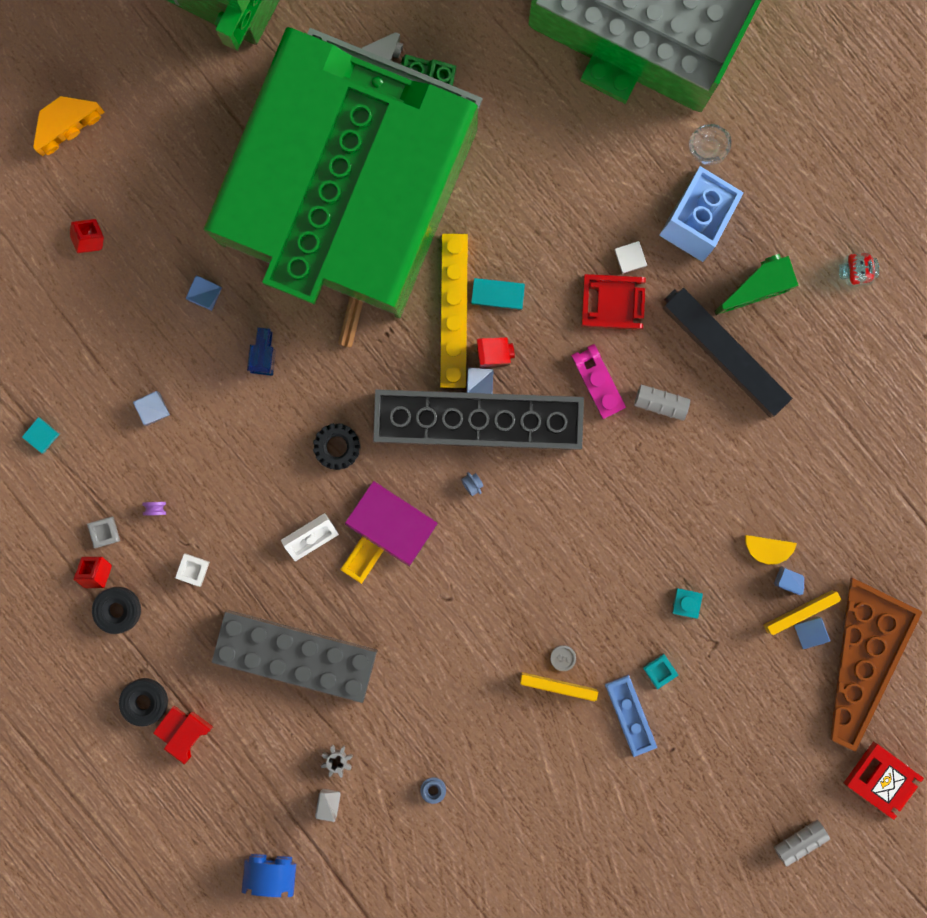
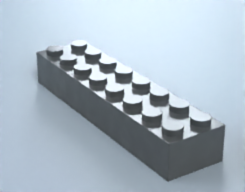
(478, 419)

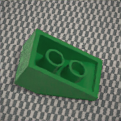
(769, 280)

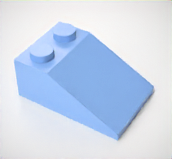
(701, 214)

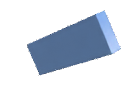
(630, 715)

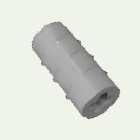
(662, 402)
(802, 843)

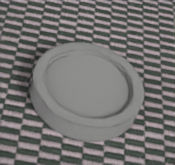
(563, 658)

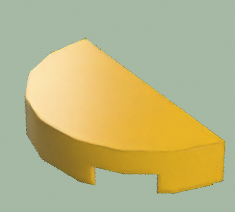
(769, 550)

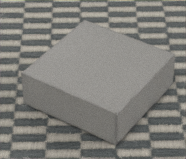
(103, 532)

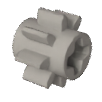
(339, 769)

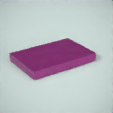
(391, 523)

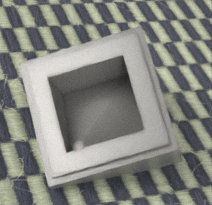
(327, 805)

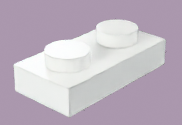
(309, 537)

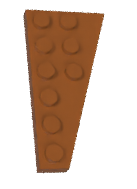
(872, 645)

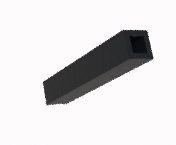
(726, 352)

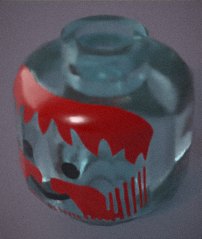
(859, 269)

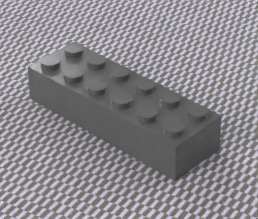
(294, 656)

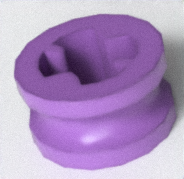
(154, 508)

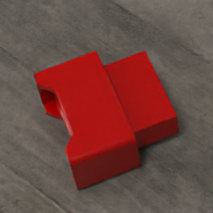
(181, 732)

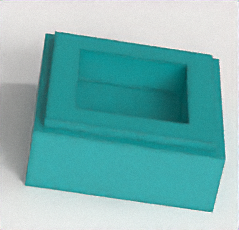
(40, 435)
(660, 671)

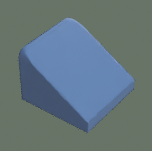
(812, 632)

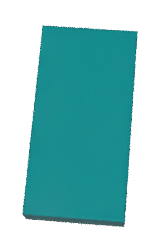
(498, 294)

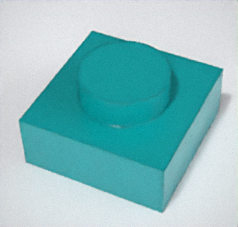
(687, 603)

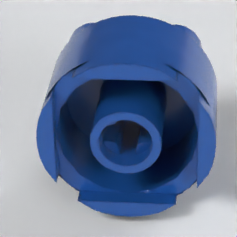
(269, 877)

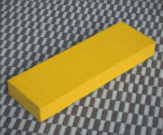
(802, 612)
(558, 686)

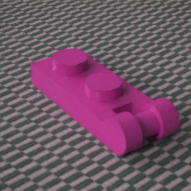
(598, 382)

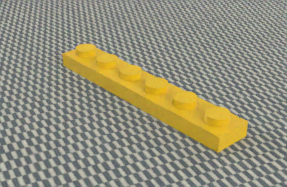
(454, 310)

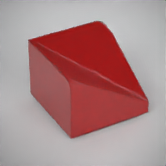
(86, 236)
(92, 572)

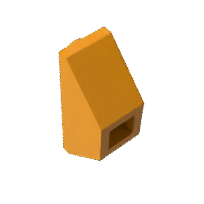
(63, 121)

